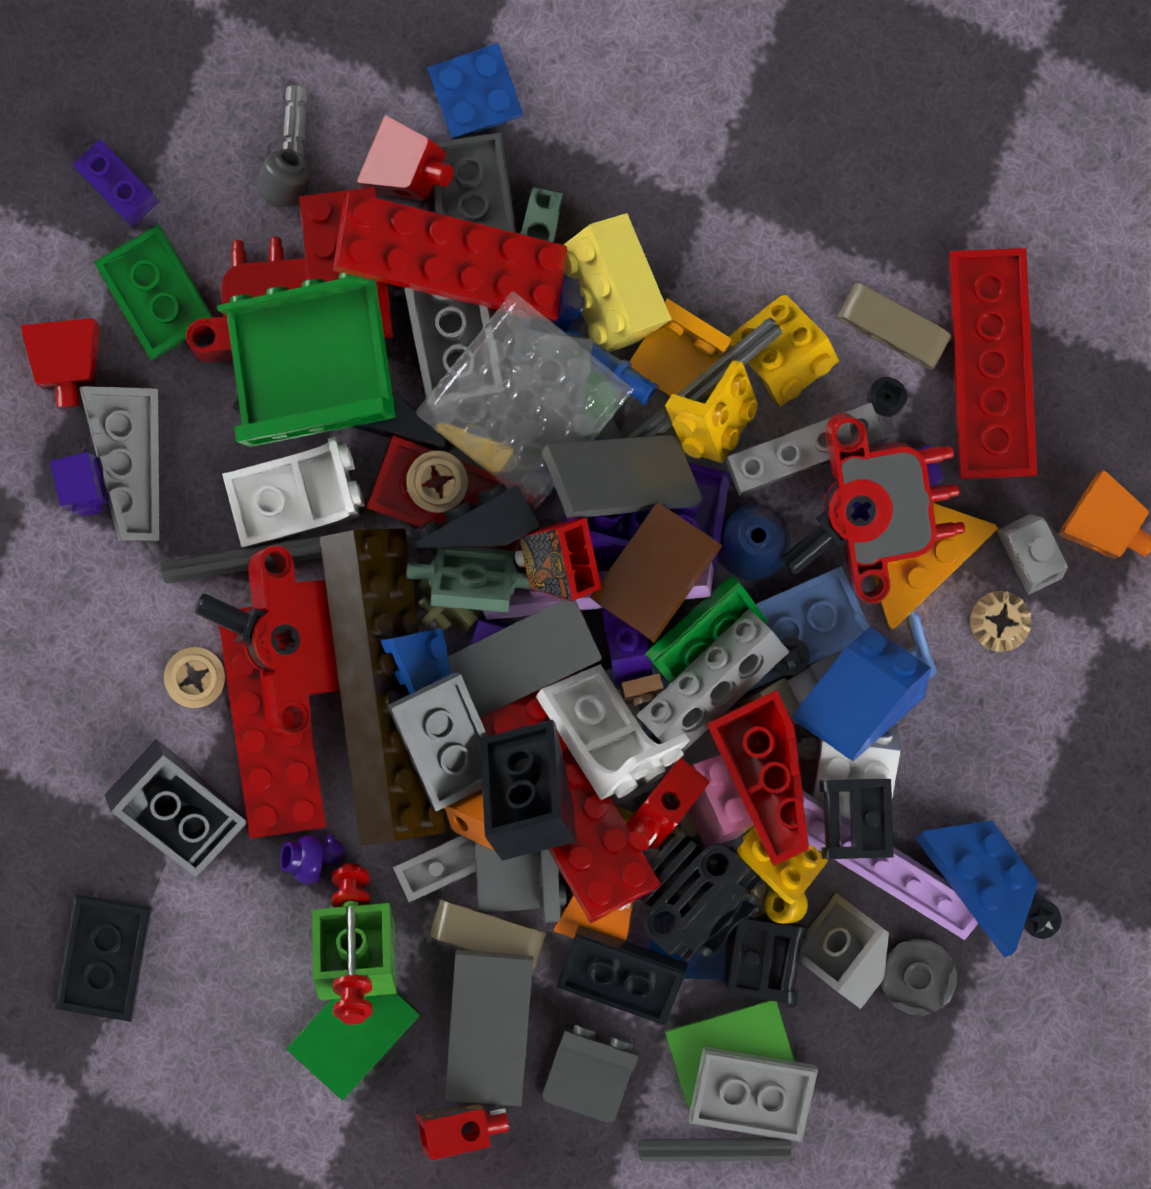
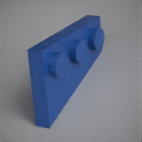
(419, 657)

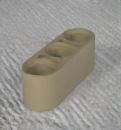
(894, 324)
(484, 933)

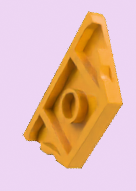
(918, 577)

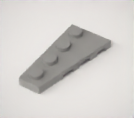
(127, 452)

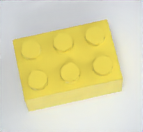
(616, 283)

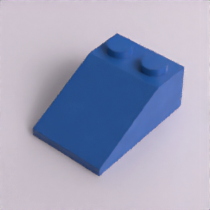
(863, 694)

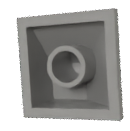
(846, 950)

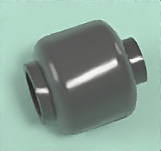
(283, 178)

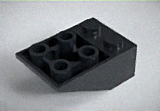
(493, 521)

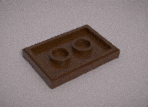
(656, 572)

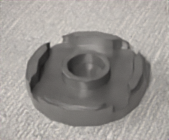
(910, 968)

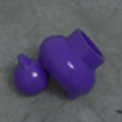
(307, 856)

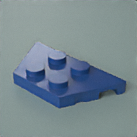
(985, 877)

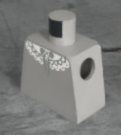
(1033, 552)

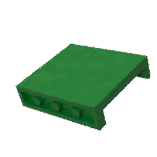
(309, 359)

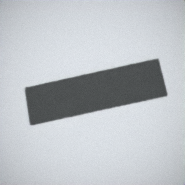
(526, 656)

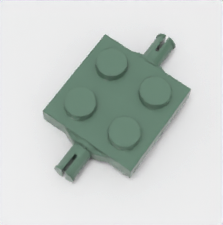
(471, 578)

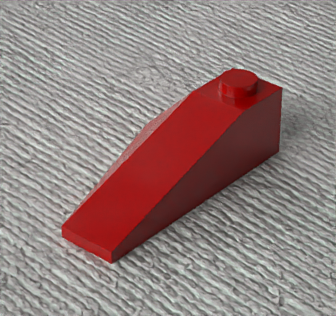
(764, 764)

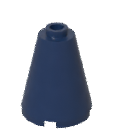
(743, 555)

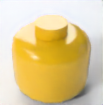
(782, 912)

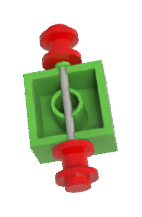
(353, 947)

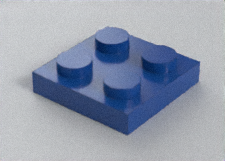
(475, 91)

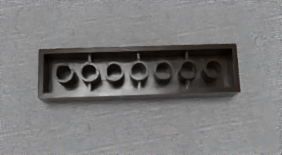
(367, 605)

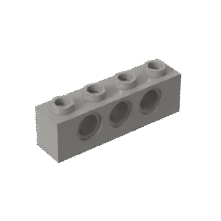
(795, 452)
(714, 680)

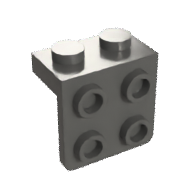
(519, 883)
(590, 1073)

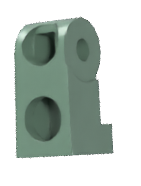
(542, 214)

